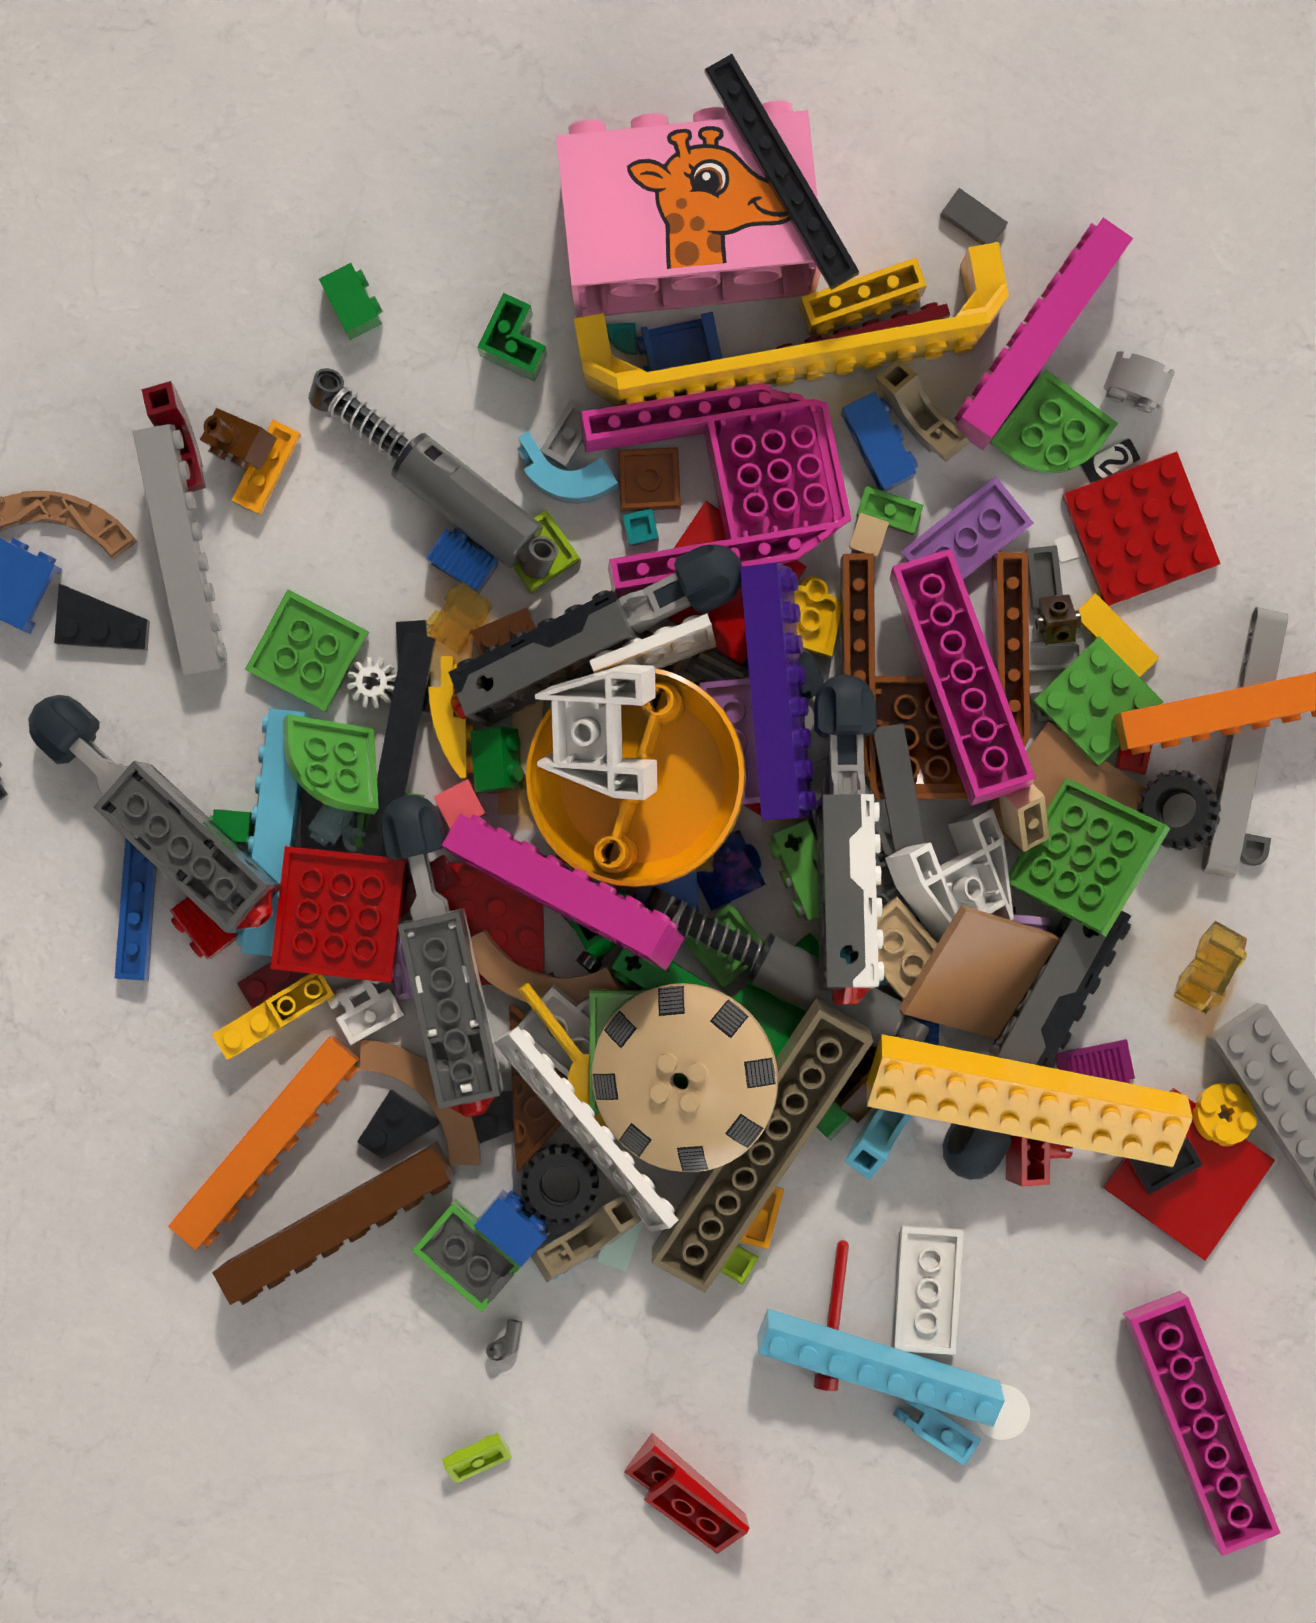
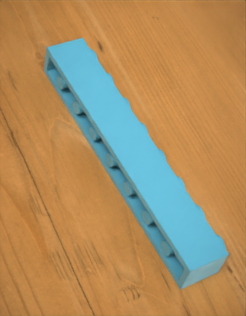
(274, 821)
(880, 1367)

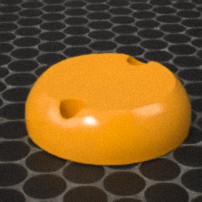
(674, 828)

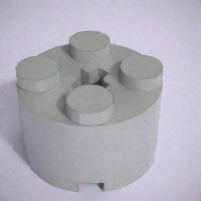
(1138, 381)

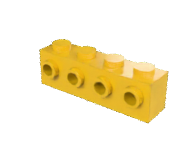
(863, 296)

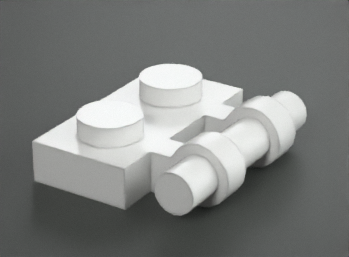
(369, 1016)

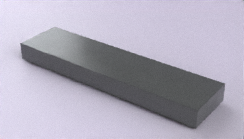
(898, 786)

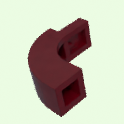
(165, 407)

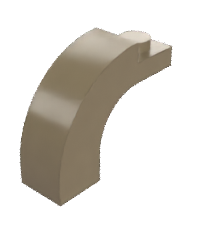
(917, 412)
(586, 1239)

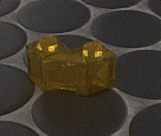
(1214, 964)

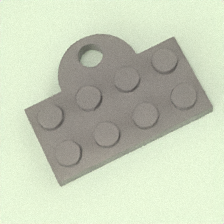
(571, 1016)

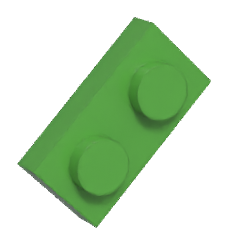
(898, 511)

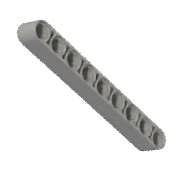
(1244, 749)

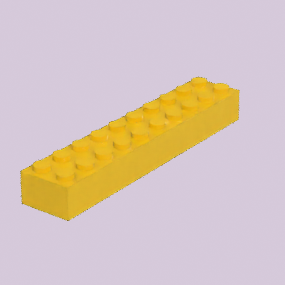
(1028, 1100)

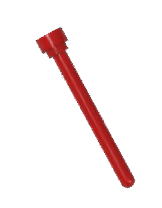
(821, 1380)

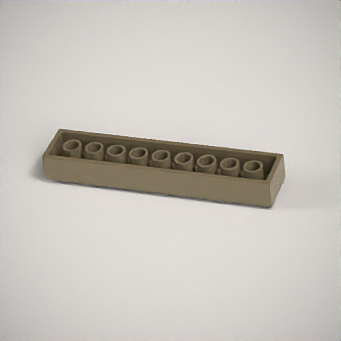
(729, 1197)

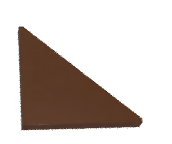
(531, 1117)

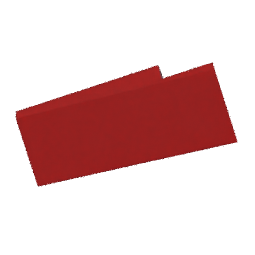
(686, 1496)

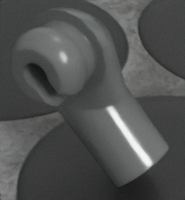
(507, 1344)

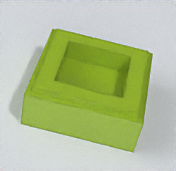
(739, 1264)

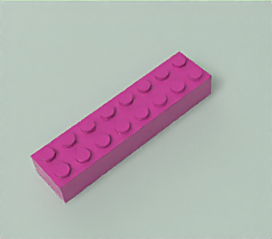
(1045, 328)
(961, 677)
(564, 890)
(1201, 1423)

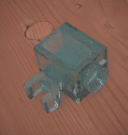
(330, 824)

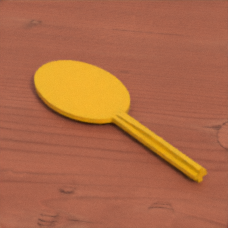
(580, 1068)

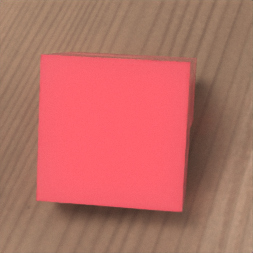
(459, 800)

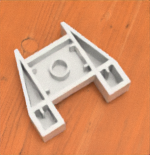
(590, 731)
(972, 879)

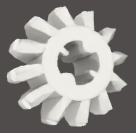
(369, 673)

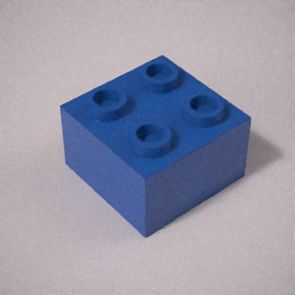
(512, 1227)

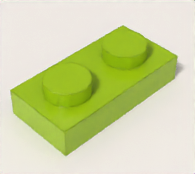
(476, 1458)

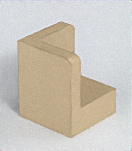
(868, 534)

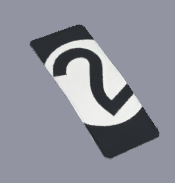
(1110, 461)

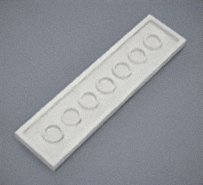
(584, 1129)

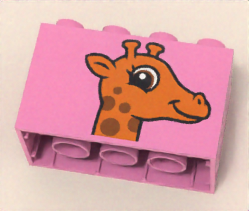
(680, 214)

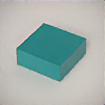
(640, 527)

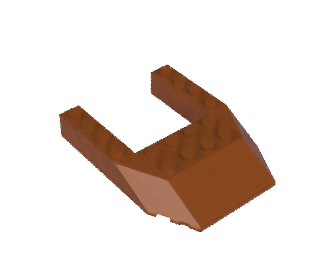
(908, 697)

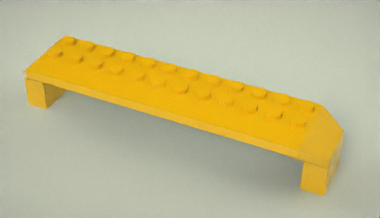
(626, 384)

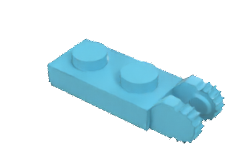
(941, 1432)

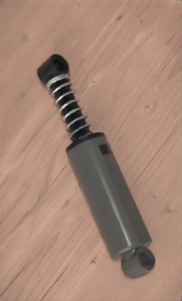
(443, 482)
(785, 970)

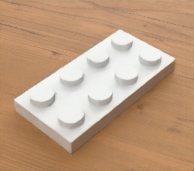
(662, 648)
(928, 1289)

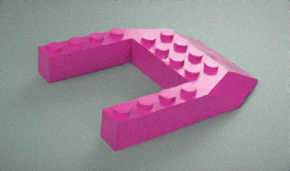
(769, 467)

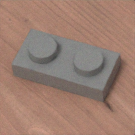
(565, 436)

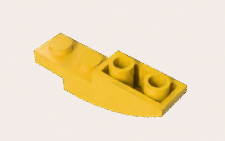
(451, 730)
(272, 1015)

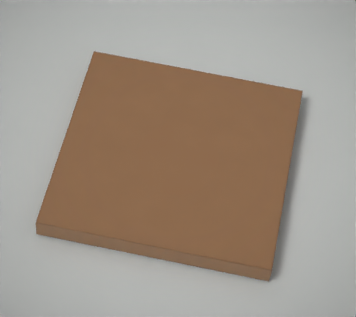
(1057, 758)
(978, 972)

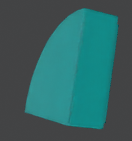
(623, 337)

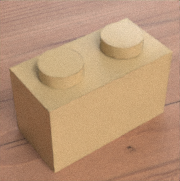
(1025, 817)

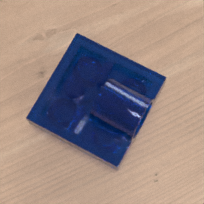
(733, 874)

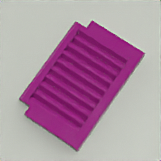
(1103, 1061)

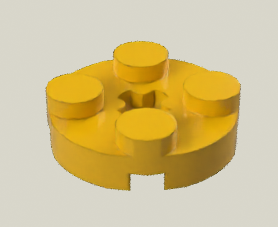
(1240, 1110)

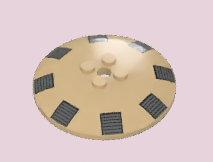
(720, 1053)

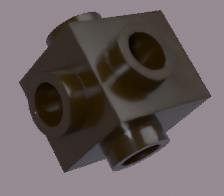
(1057, 619)

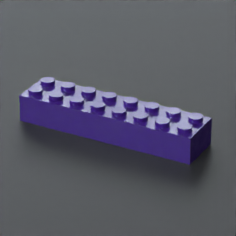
(777, 691)

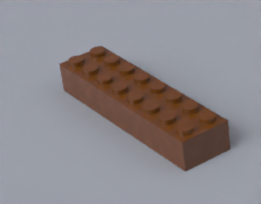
(330, 1225)

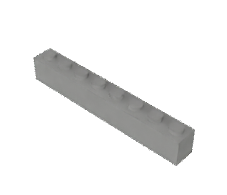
(179, 548)

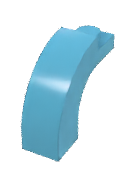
(565, 486)
(875, 1141)

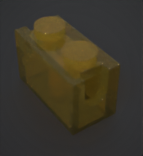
(460, 615)

